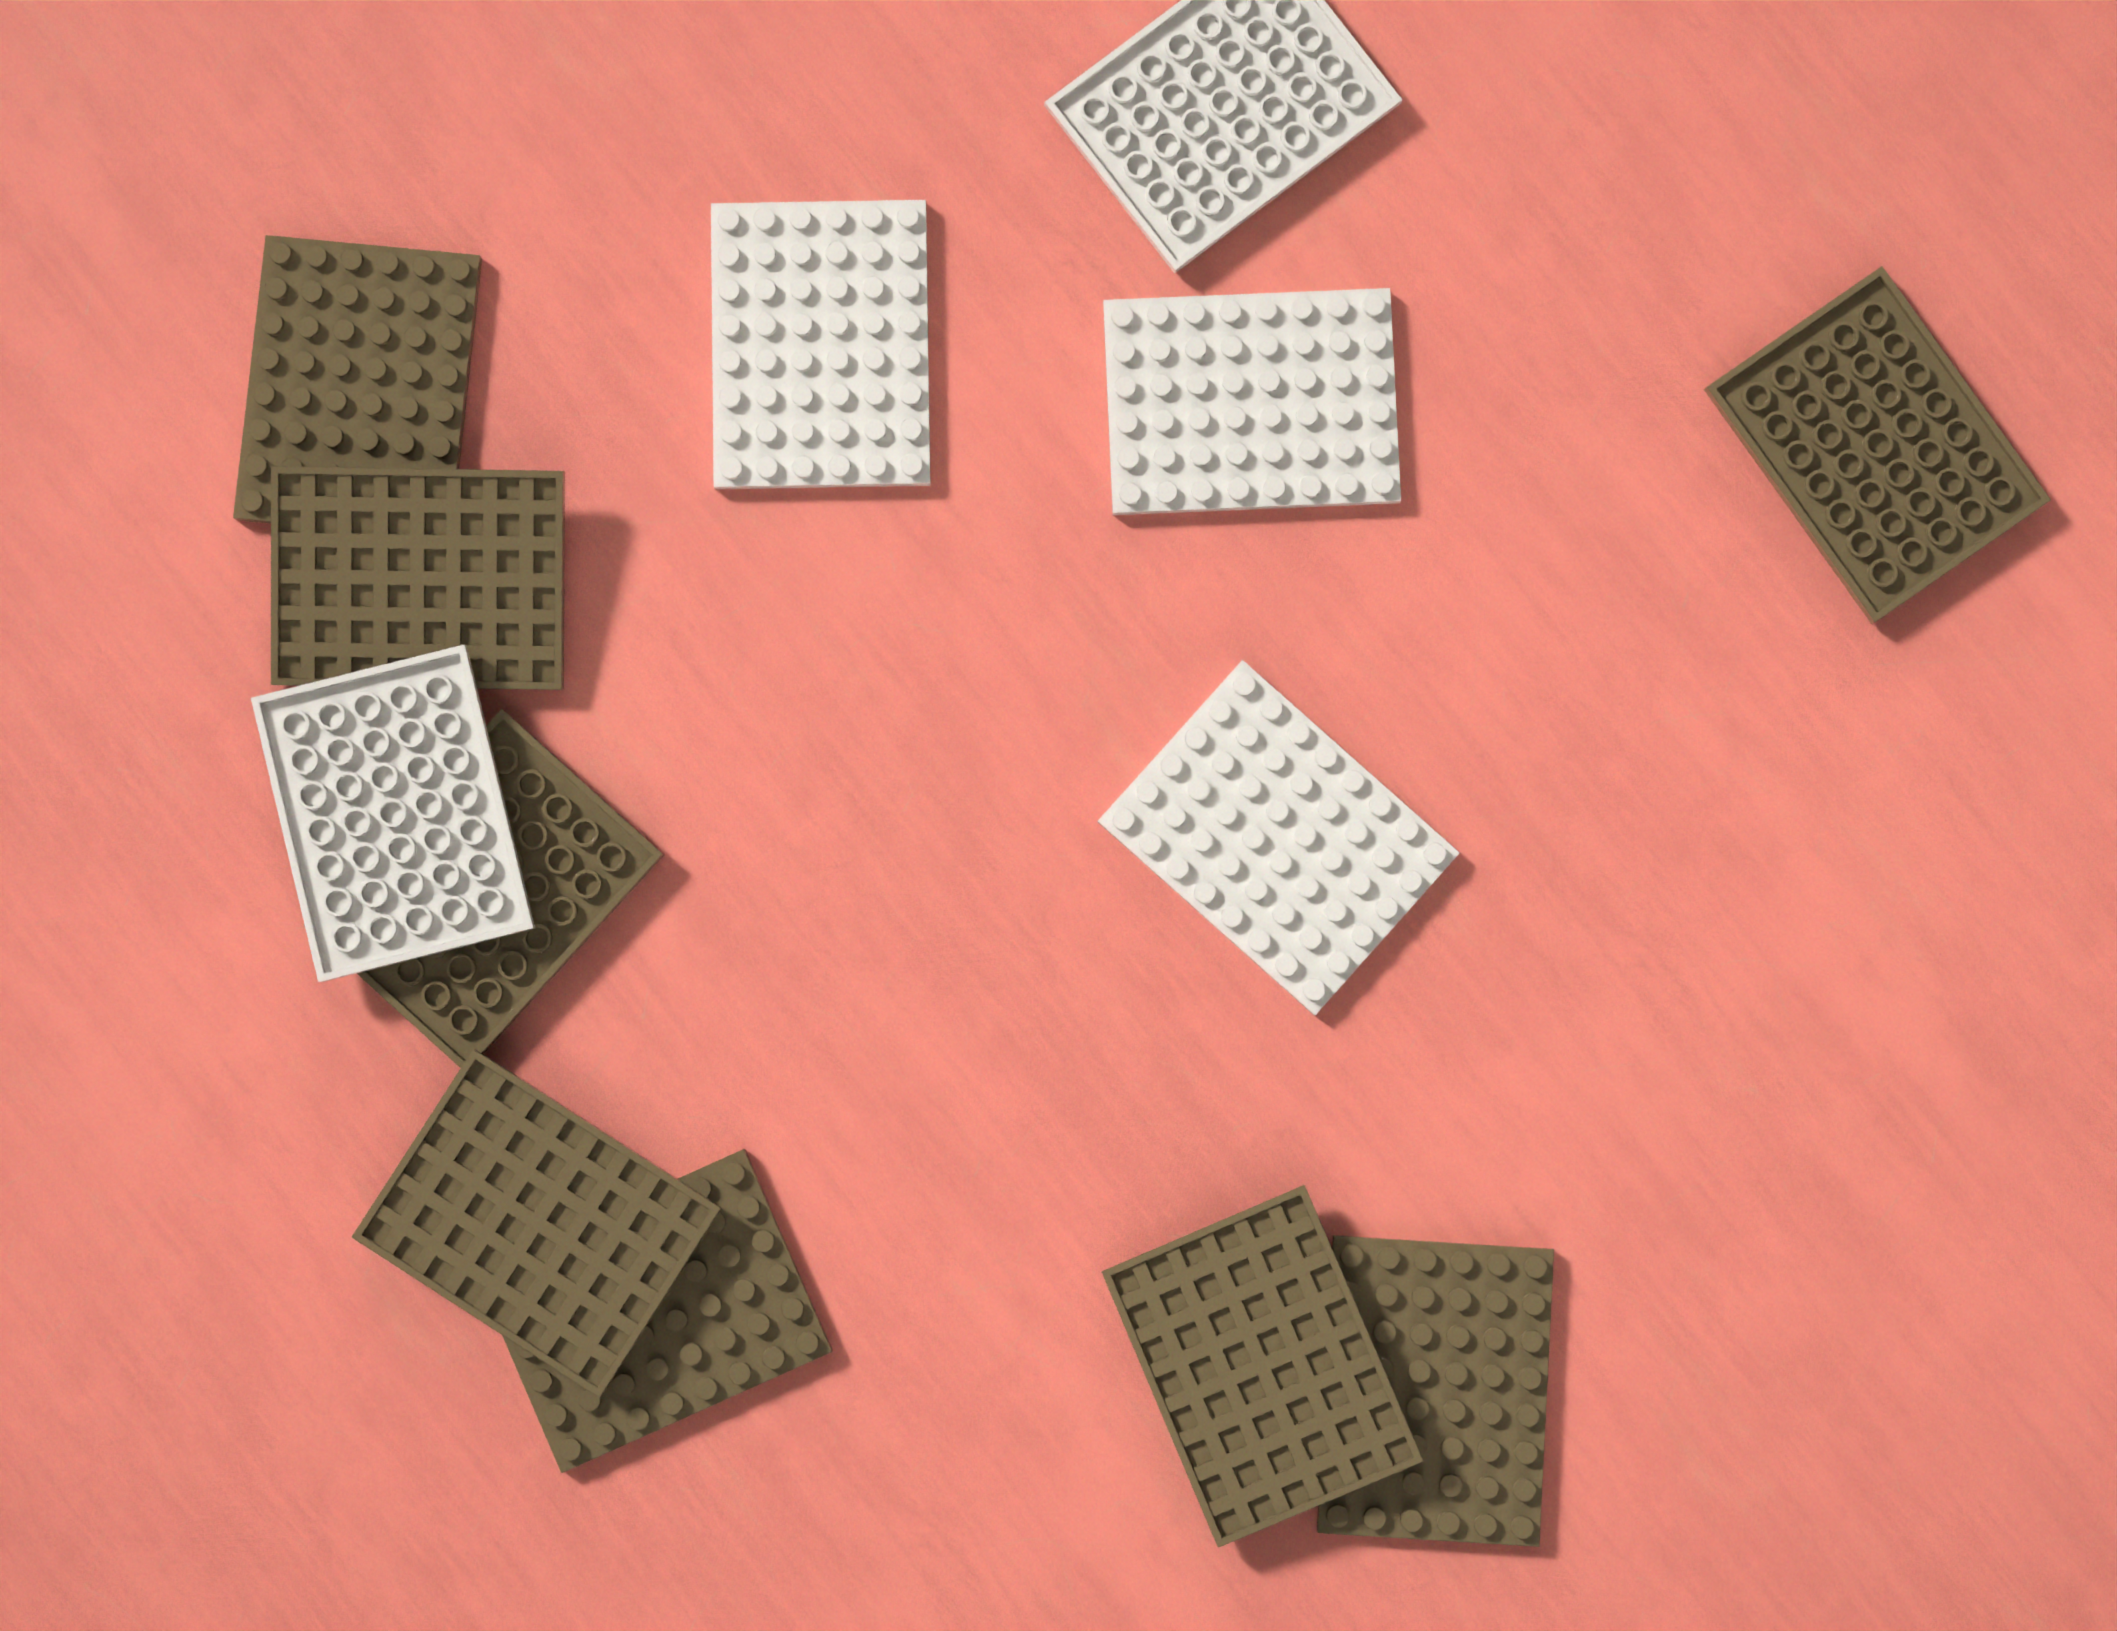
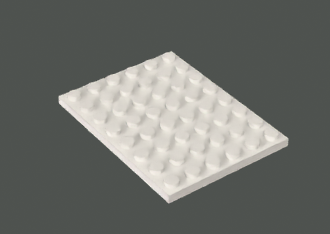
(1220, 113)
(820, 344)
(1251, 401)
(392, 813)
(1278, 837)

